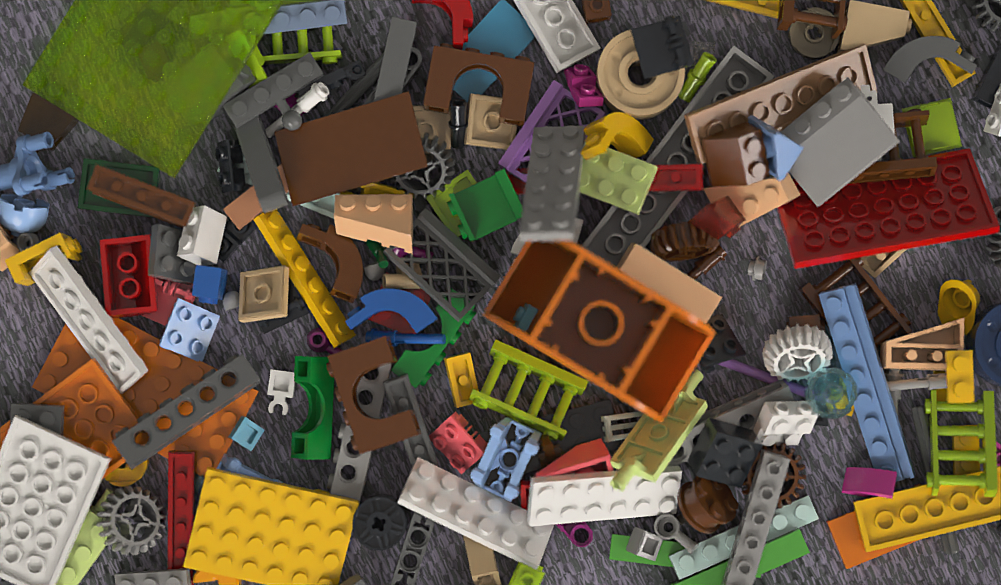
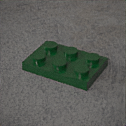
(89, 201)

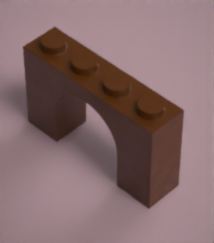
(451, 63)
(348, 369)

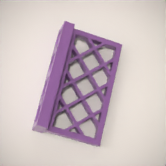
(540, 117)

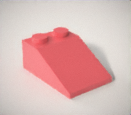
(583, 458)

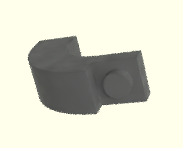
(914, 52)

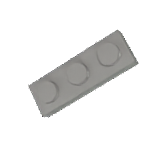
(154, 577)

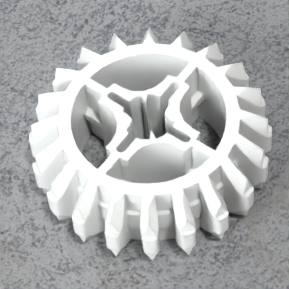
(797, 352)

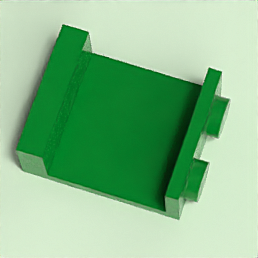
(486, 206)

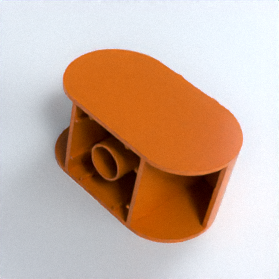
(602, 324)

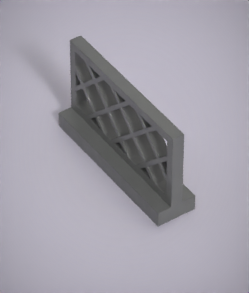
(458, 253)

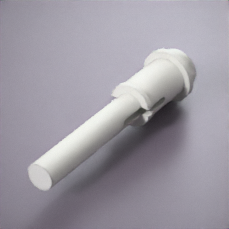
(316, 94)

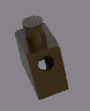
(46, 117)

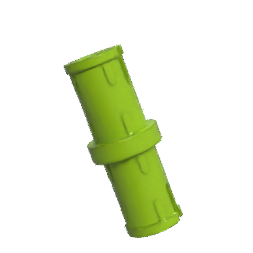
(697, 76)

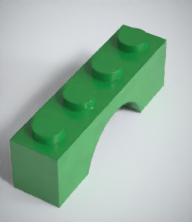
(419, 363)
(314, 437)

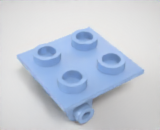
(189, 330)

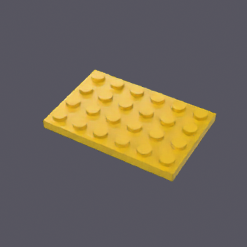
(269, 531)

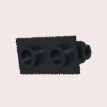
(228, 154)

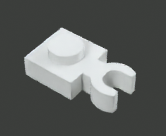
(281, 386)

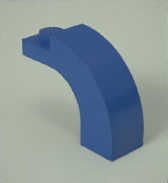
(400, 301)

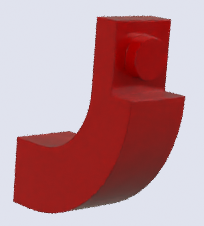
(461, 17)

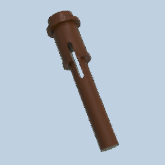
(707, 262)

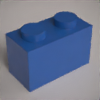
(209, 284)

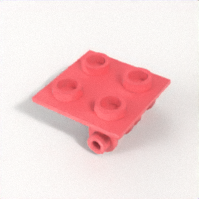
(166, 296)
(457, 443)

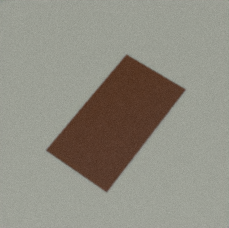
(351, 149)

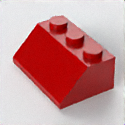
(126, 278)

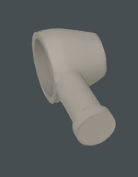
(660, 530)

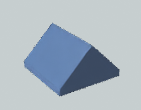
(779, 149)

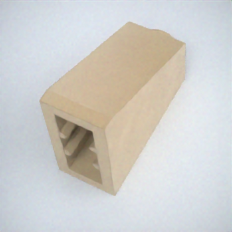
(872, 25)
(482, 563)

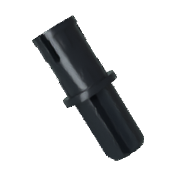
(458, 123)

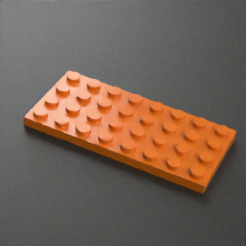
(165, 379)

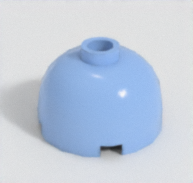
(22, 214)

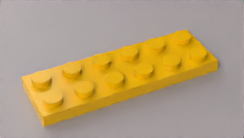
(919, 515)

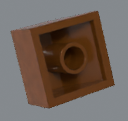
(736, 156)

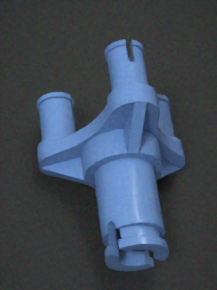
(27, 171)

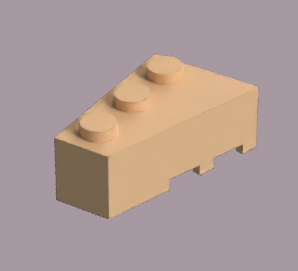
(758, 197)
(376, 218)
(924, 348)

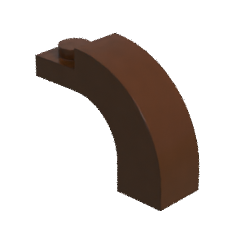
(344, 255)

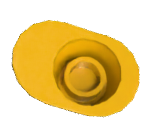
(958, 301)

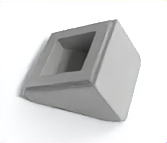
(644, 544)

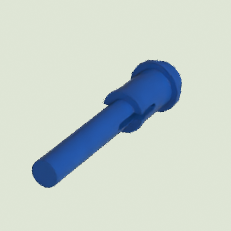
(405, 338)

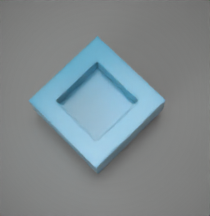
(524, 317)
(246, 433)

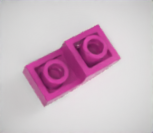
(583, 86)
(869, 481)

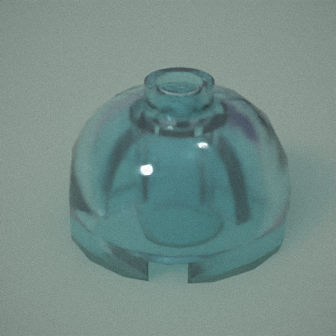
(831, 392)

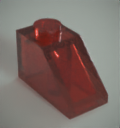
(719, 219)

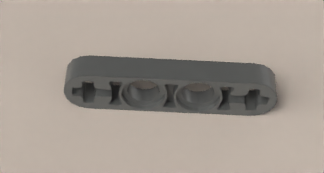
(412, 547)

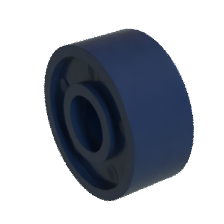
(986, 344)

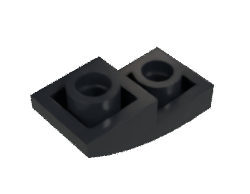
(233, 238)

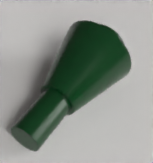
(377, 250)

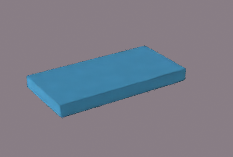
(499, 31)

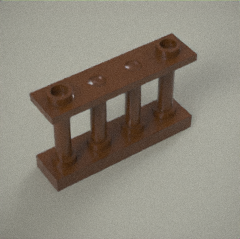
(788, 15)
(896, 167)
(141, 196)
(900, 321)

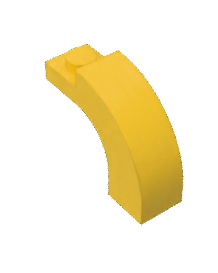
(618, 130)

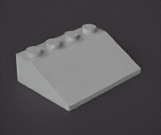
(838, 140)

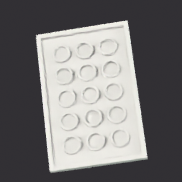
(43, 500)

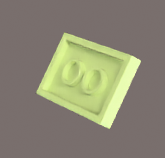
(617, 179)

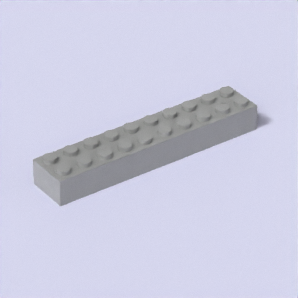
(621, 227)

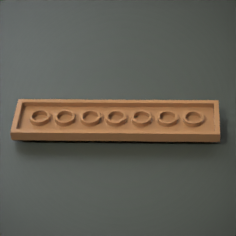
(782, 98)

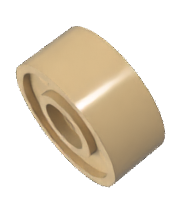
(622, 94)

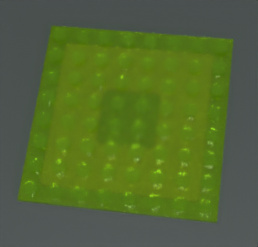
(149, 68)

